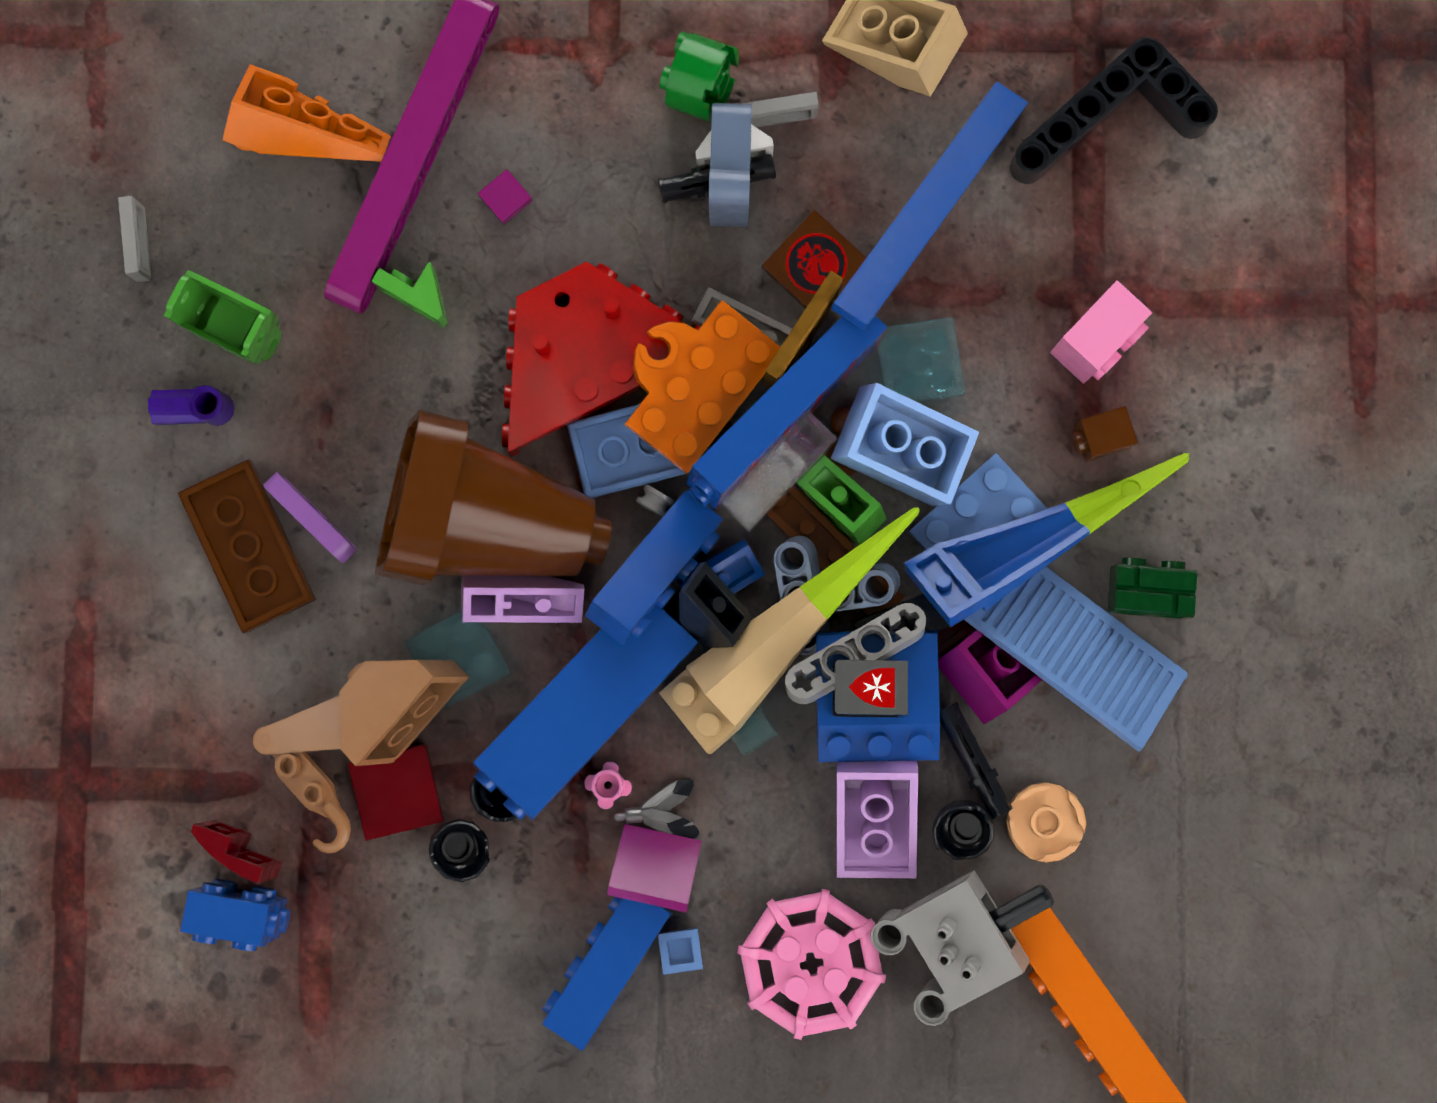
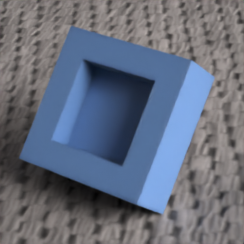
(680, 950)

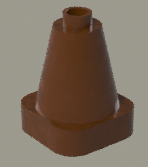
(480, 512)

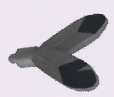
(655, 811)

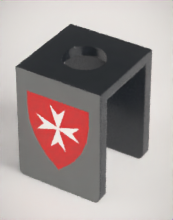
(870, 688)

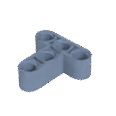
(730, 165)
(862, 596)

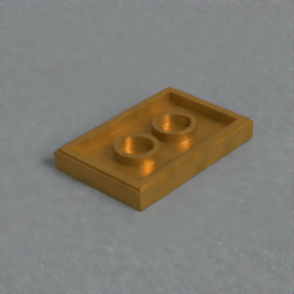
(804, 329)

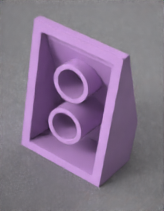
(877, 819)

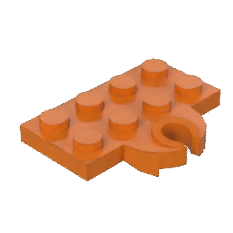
(698, 382)

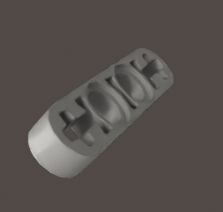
(852, 648)

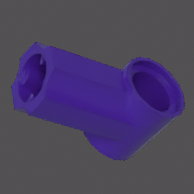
(188, 406)

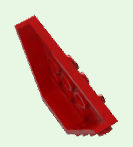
(576, 354)

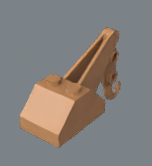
(369, 722)

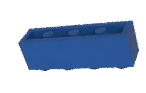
(653, 568)
(604, 970)

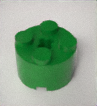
(699, 75)

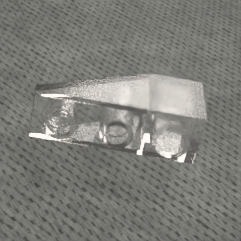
(779, 470)

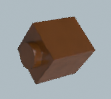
(1104, 434)

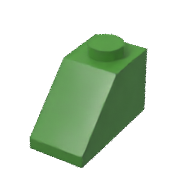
(843, 500)

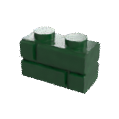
(1152, 590)

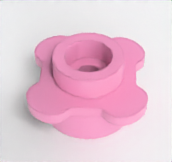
(607, 796)

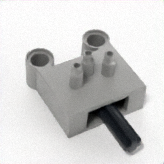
(962, 941)

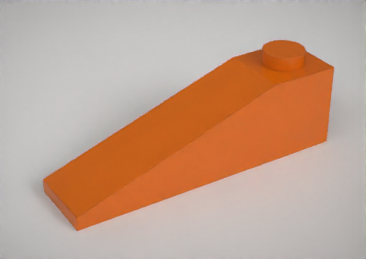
(279, 120)

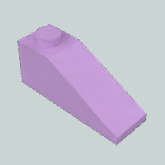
(521, 599)

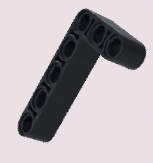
(1105, 102)

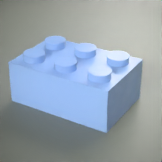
(905, 445)

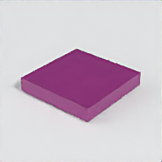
(654, 868)

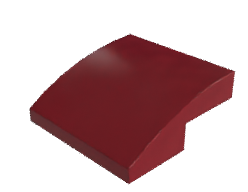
(229, 846)

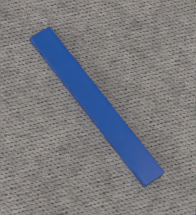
(929, 206)

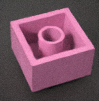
(1108, 325)

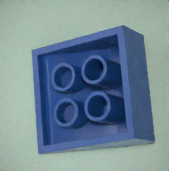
(879, 738)

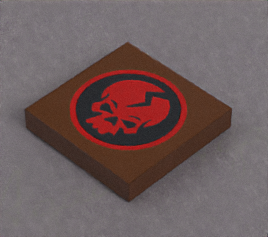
(809, 256)

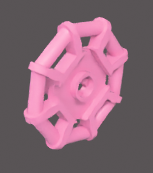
(797, 982)

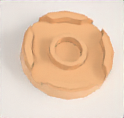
(1045, 822)

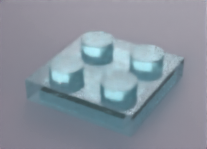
(922, 360)
(469, 646)

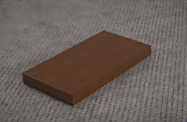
(246, 546)

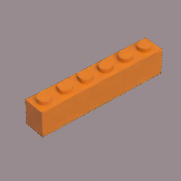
(1092, 1013)

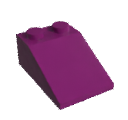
(986, 675)

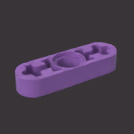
(310, 517)

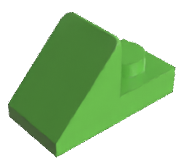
(422, 298)

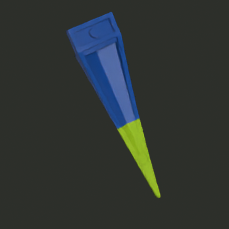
(991, 563)

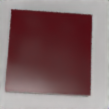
(397, 794)

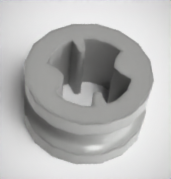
(655, 501)

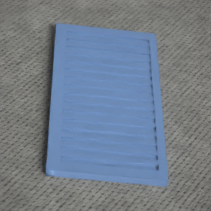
(1084, 654)

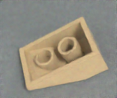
(899, 39)

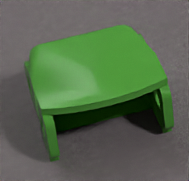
(224, 318)

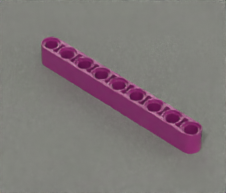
(411, 153)

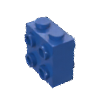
(235, 915)

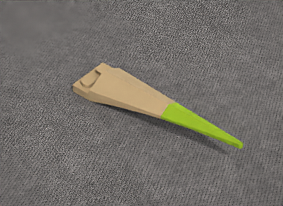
(730, 682)

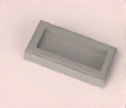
(784, 109)
(134, 239)

